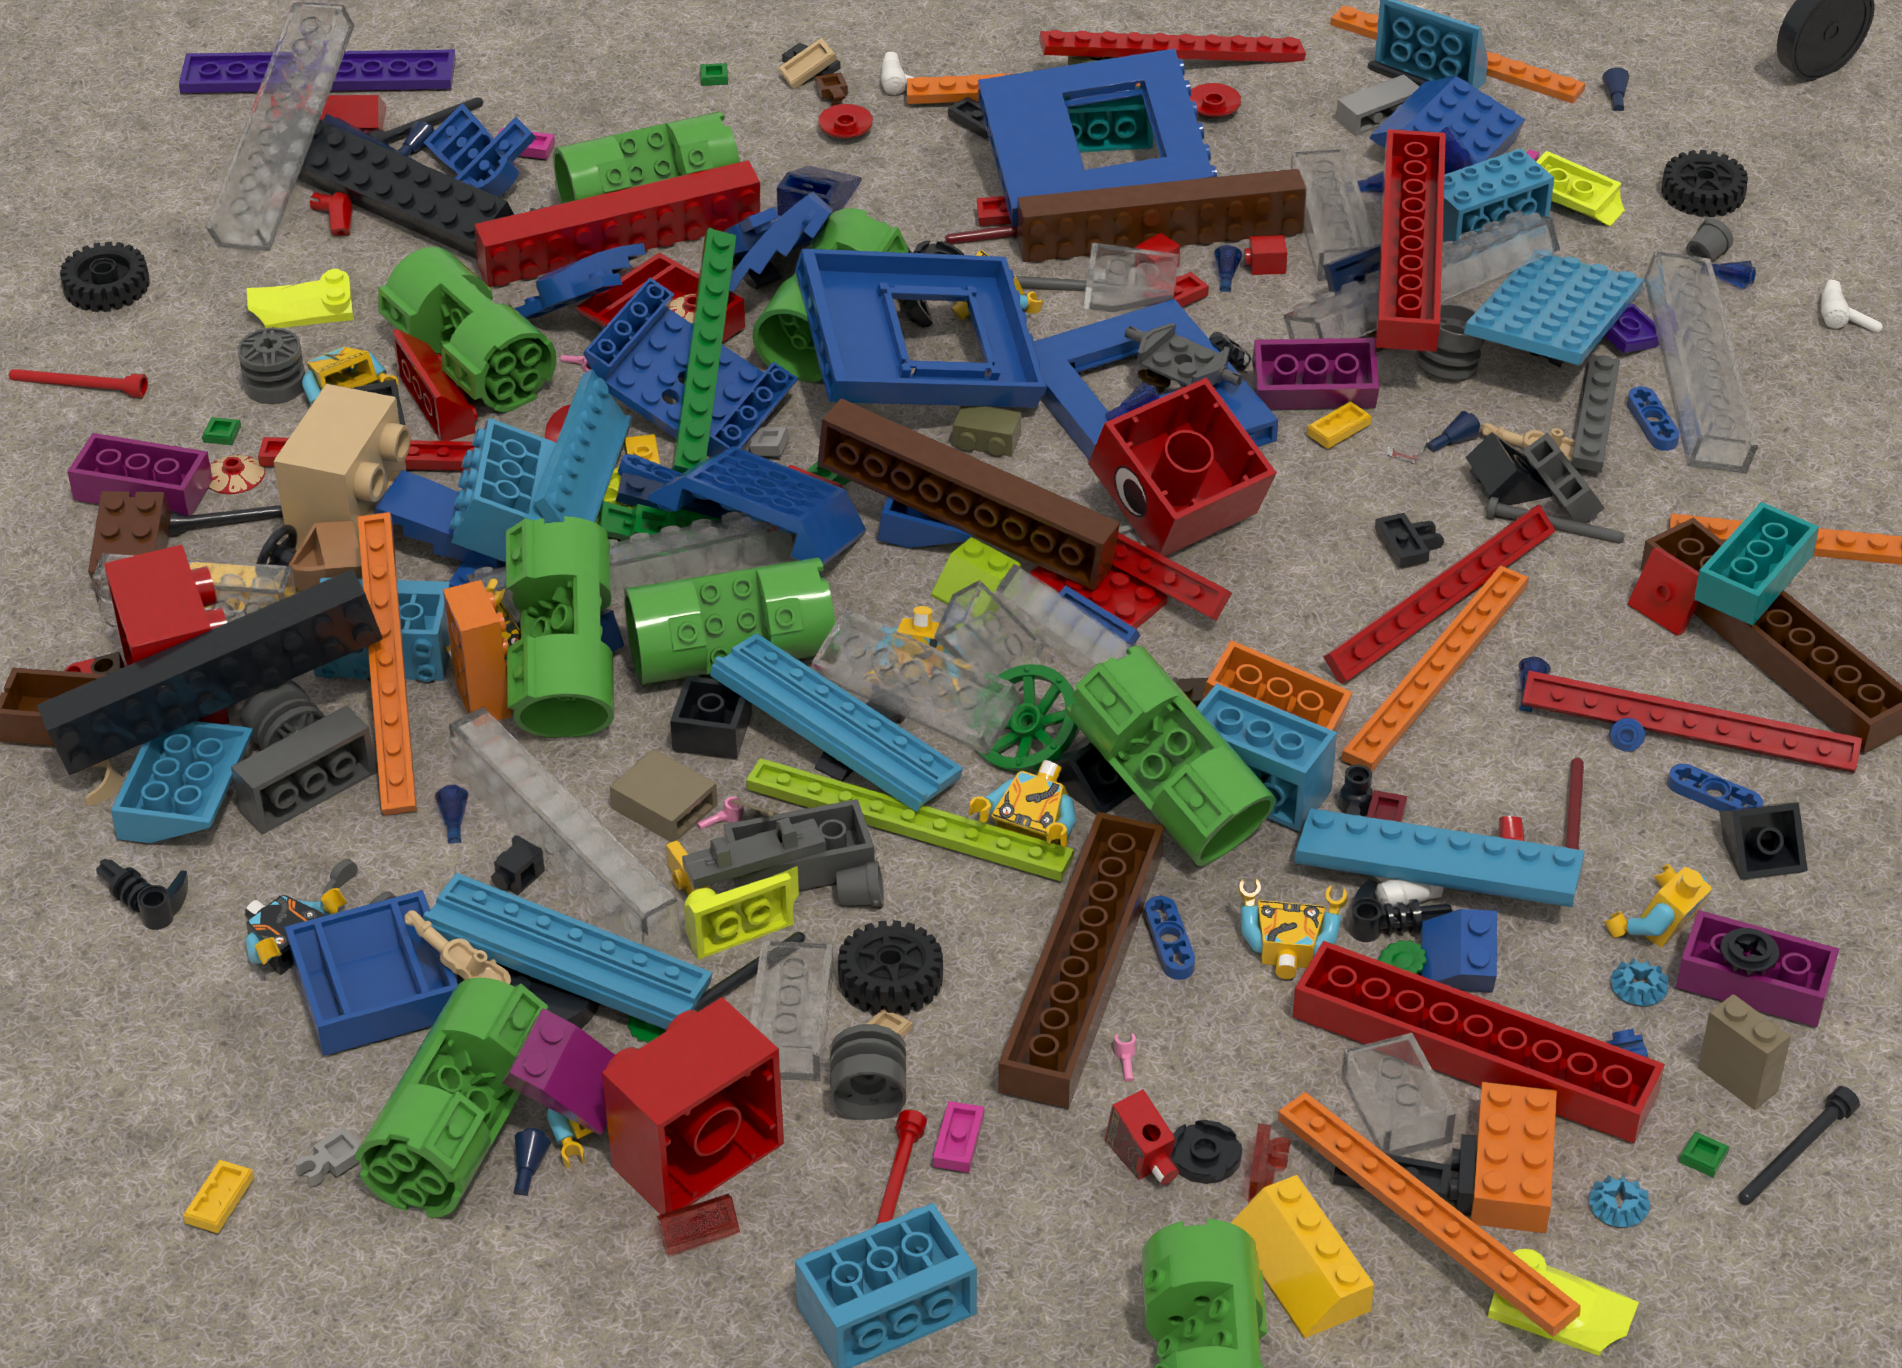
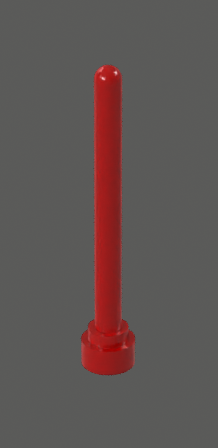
(134, 385)
(909, 1128)

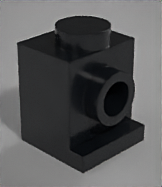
(518, 866)

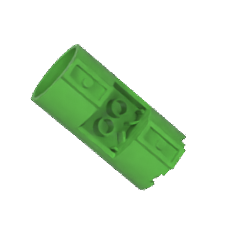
(643, 156)
(783, 326)
(481, 343)
(689, 622)
(560, 667)
(1170, 755)
(449, 1099)
(1204, 1296)

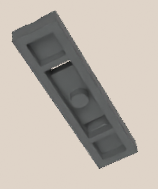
(753, 853)

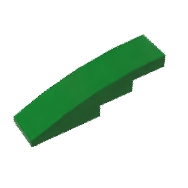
(623, 521)

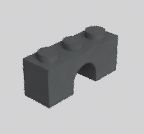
(1563, 479)

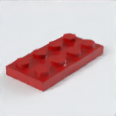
(1117, 593)

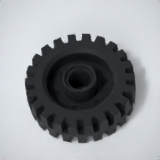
(1704, 183)
(104, 276)
(890, 967)

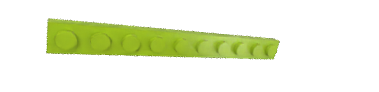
(925, 825)

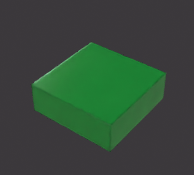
(714, 74)
(221, 431)
(1704, 1154)

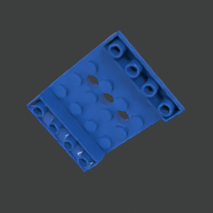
(648, 351)
(772, 494)

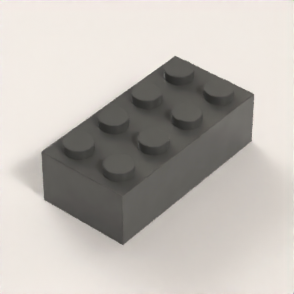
(303, 769)
(845, 837)

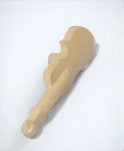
(1530, 437)
(458, 953)

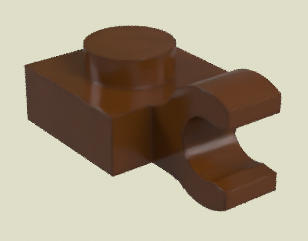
(832, 87)

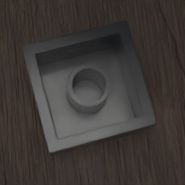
(709, 718)

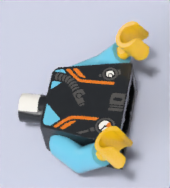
(267, 924)

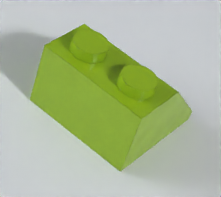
(969, 564)

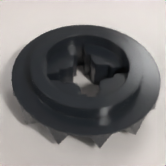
(1237, 354)
(1747, 939)

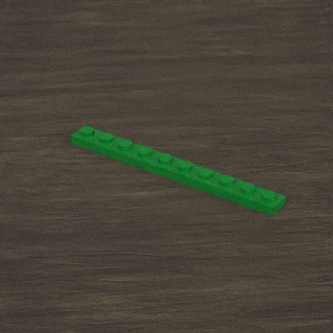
(704, 350)

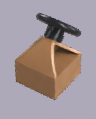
(324, 553)

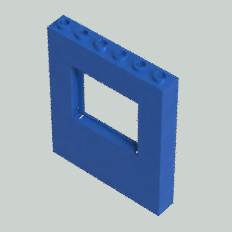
(1036, 138)
(862, 342)
(1105, 342)

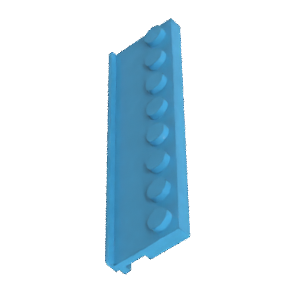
(583, 454)
(836, 721)
(1440, 857)
(568, 952)

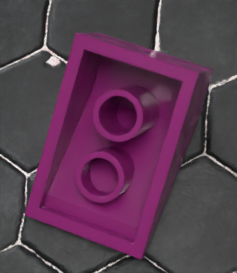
(562, 1070)

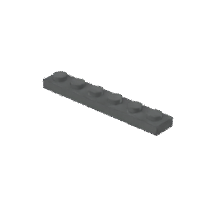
(1595, 413)

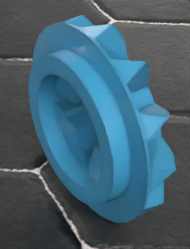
(1639, 993)
(1604, 1205)

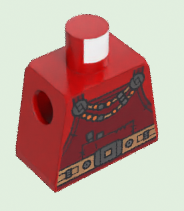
(1141, 1138)

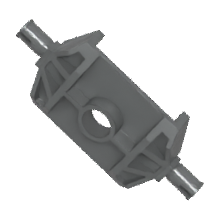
(1164, 351)

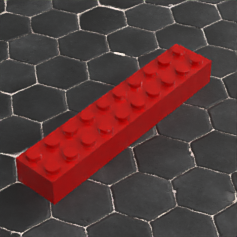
(646, 214)
(1411, 241)
(1479, 1039)

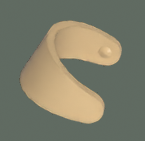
(108, 787)

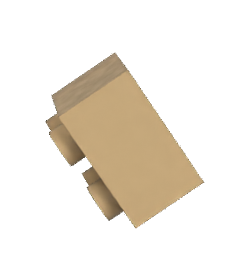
(340, 458)

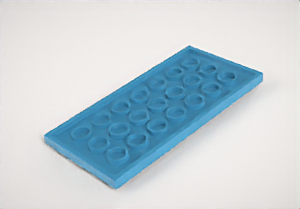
(1555, 307)

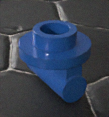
(1627, 734)
(1629, 1041)

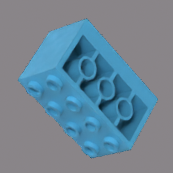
(1492, 191)
(498, 486)
(422, 635)
(1282, 750)
(886, 1287)

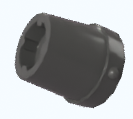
(1710, 240)
(861, 885)

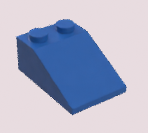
(912, 528)

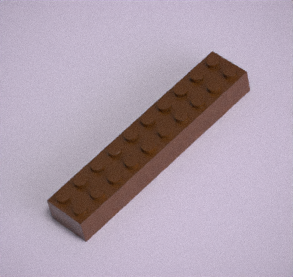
(1182, 210)
(968, 494)
(1798, 651)
(1081, 961)

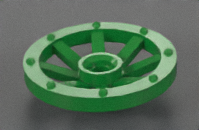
(1028, 713)

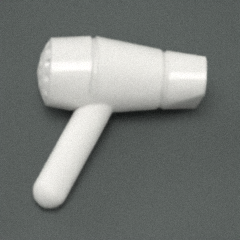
(892, 74)
(1837, 312)
(1401, 891)

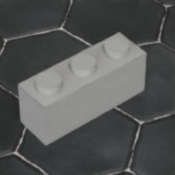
(1373, 105)

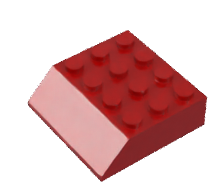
(669, 274)

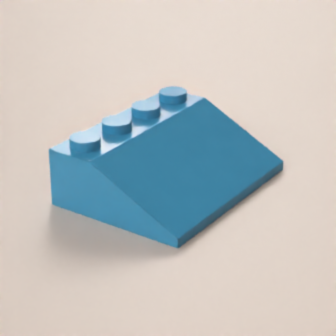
(1430, 44)
(178, 782)

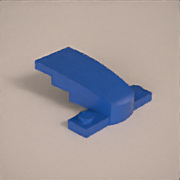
(478, 155)
(803, 218)
(753, 228)
(580, 280)
(426, 514)

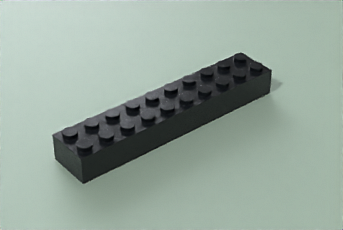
(399, 188)
(210, 672)

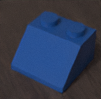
(1462, 949)

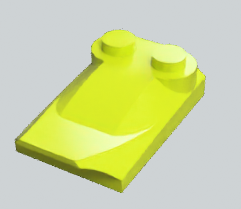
(1583, 189)
(304, 303)
(741, 914)
(1603, 1312)

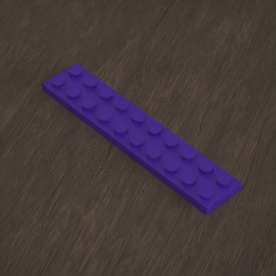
(356, 72)

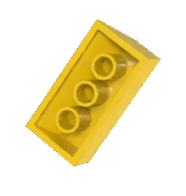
(1305, 1258)

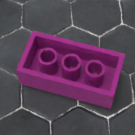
(1315, 373)
(140, 466)
(1790, 990)

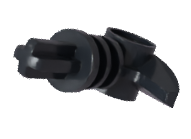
(153, 902)
(1370, 916)

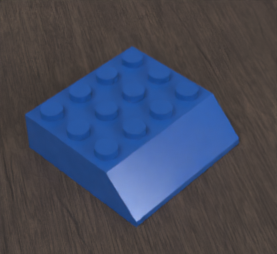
(1450, 102)
(368, 973)

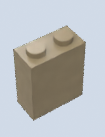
(663, 795)
(1744, 1051)

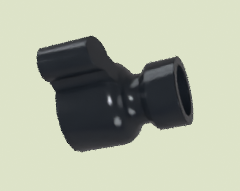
(1357, 791)

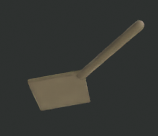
(764, 812)

